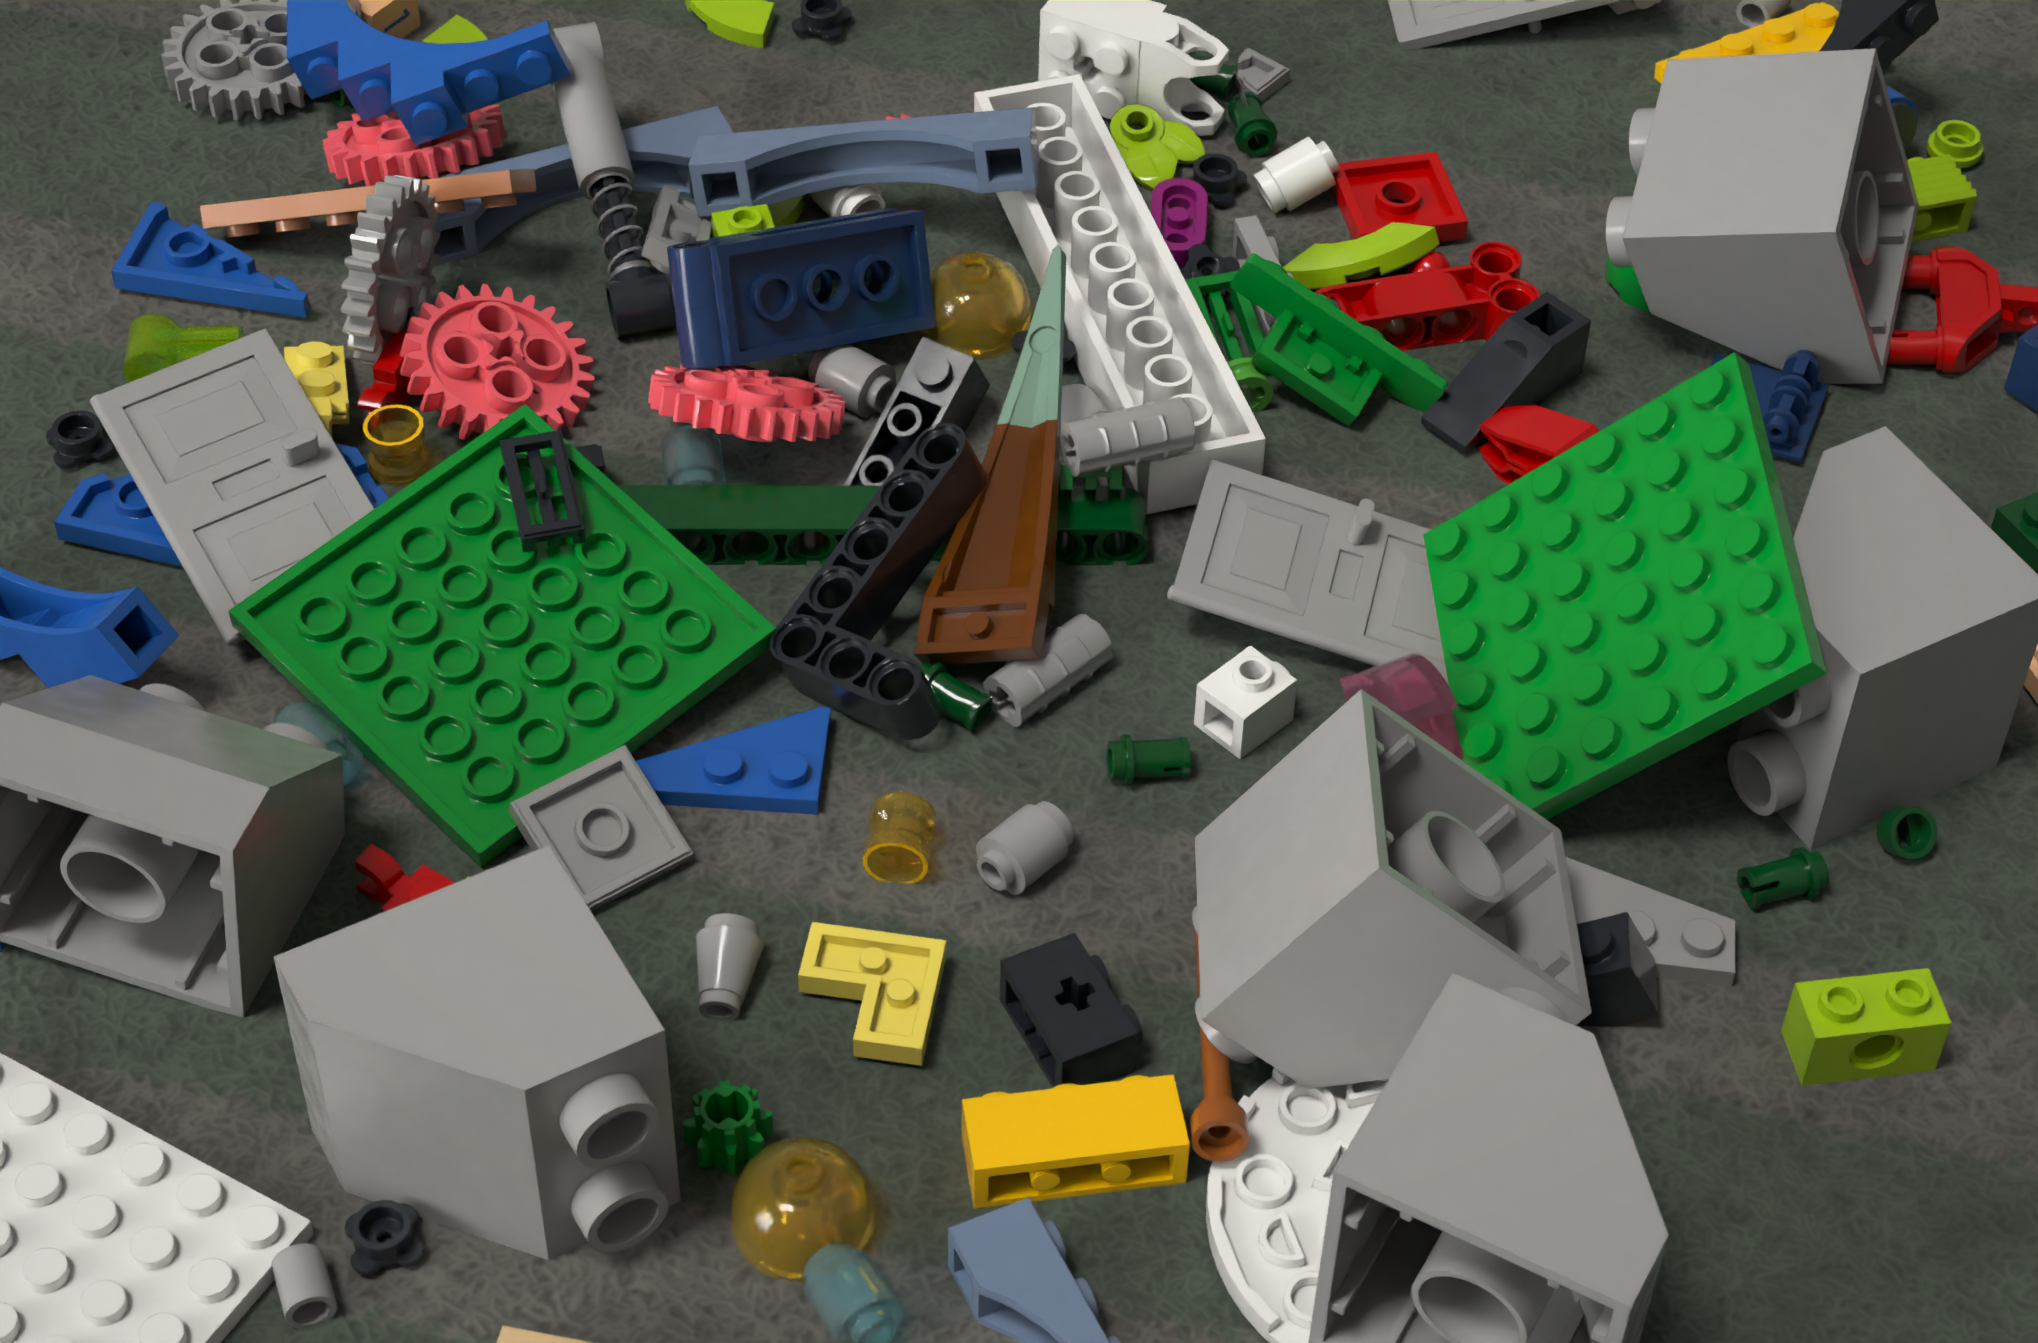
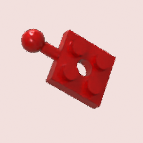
(1416, 179)

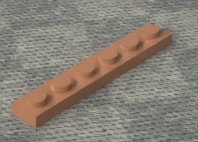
(343, 205)

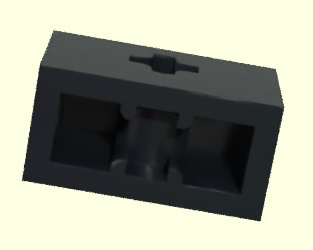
(1069, 1013)

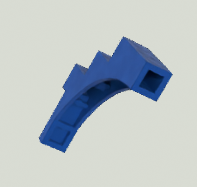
(423, 82)
(80, 633)

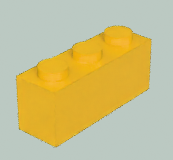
(1074, 1140)

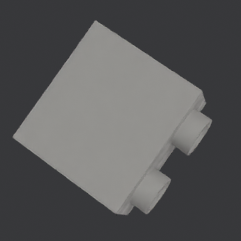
(1772, 207)
(1920, 644)
(160, 837)
(1357, 892)
(489, 1064)
(1491, 1190)

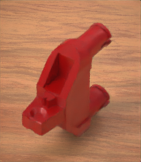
(1969, 311)

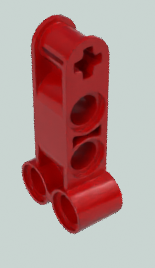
(1440, 303)

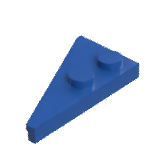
(193, 266)
(752, 769)

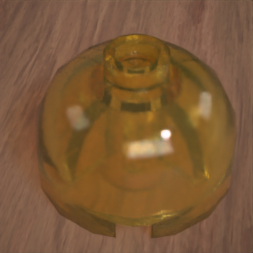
(978, 304)
(797, 1202)

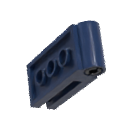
(801, 287)

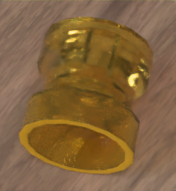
(396, 445)
(902, 828)

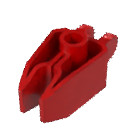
(1528, 438)

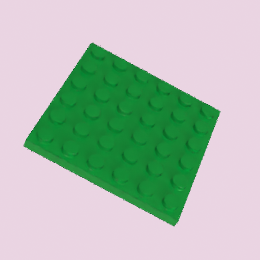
(1624, 597)
(493, 664)

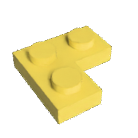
(891, 976)

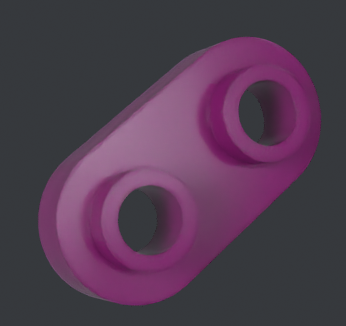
(1180, 214)

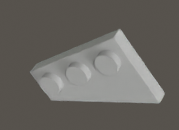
(1682, 937)

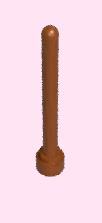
(1218, 1122)

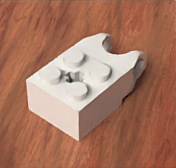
(1132, 56)

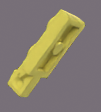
(322, 378)

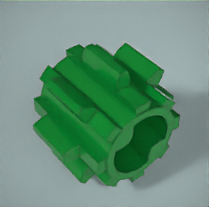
(727, 1126)

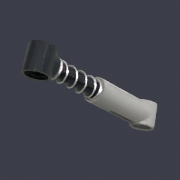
(636, 293)

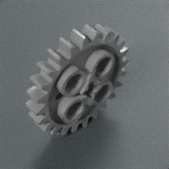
(233, 59)
(389, 264)

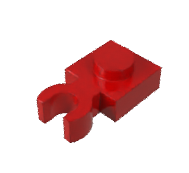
(388, 384)

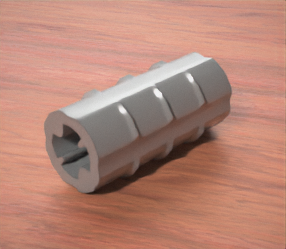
(1127, 436)
(1067, 658)

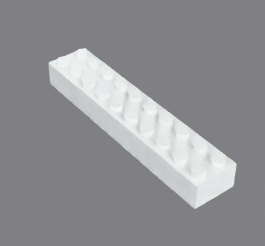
(1123, 291)

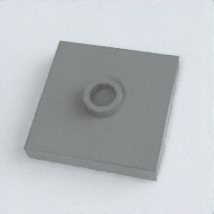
(603, 827)

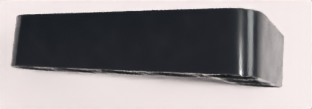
(830, 627)

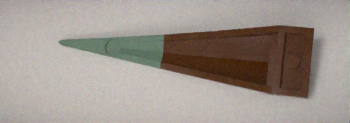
(1001, 560)

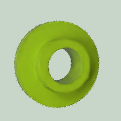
(1958, 140)

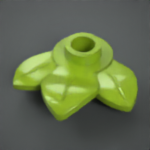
(1157, 148)

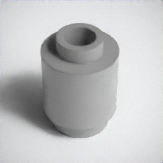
(855, 375)
(1024, 847)

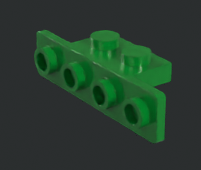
(1326, 350)

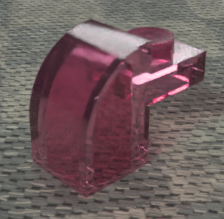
(1414, 692)

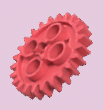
(385, 147)
(491, 357)
(747, 403)

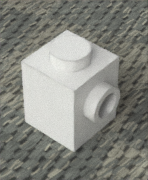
(1245, 701)

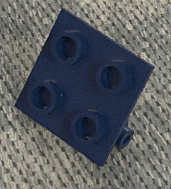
(1788, 402)

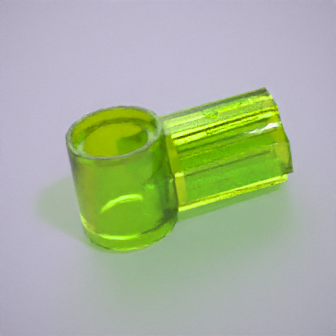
(160, 343)

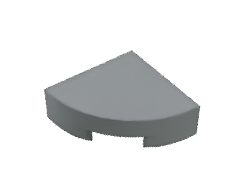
(1260, 74)

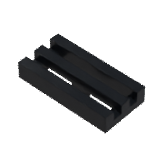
(550, 529)

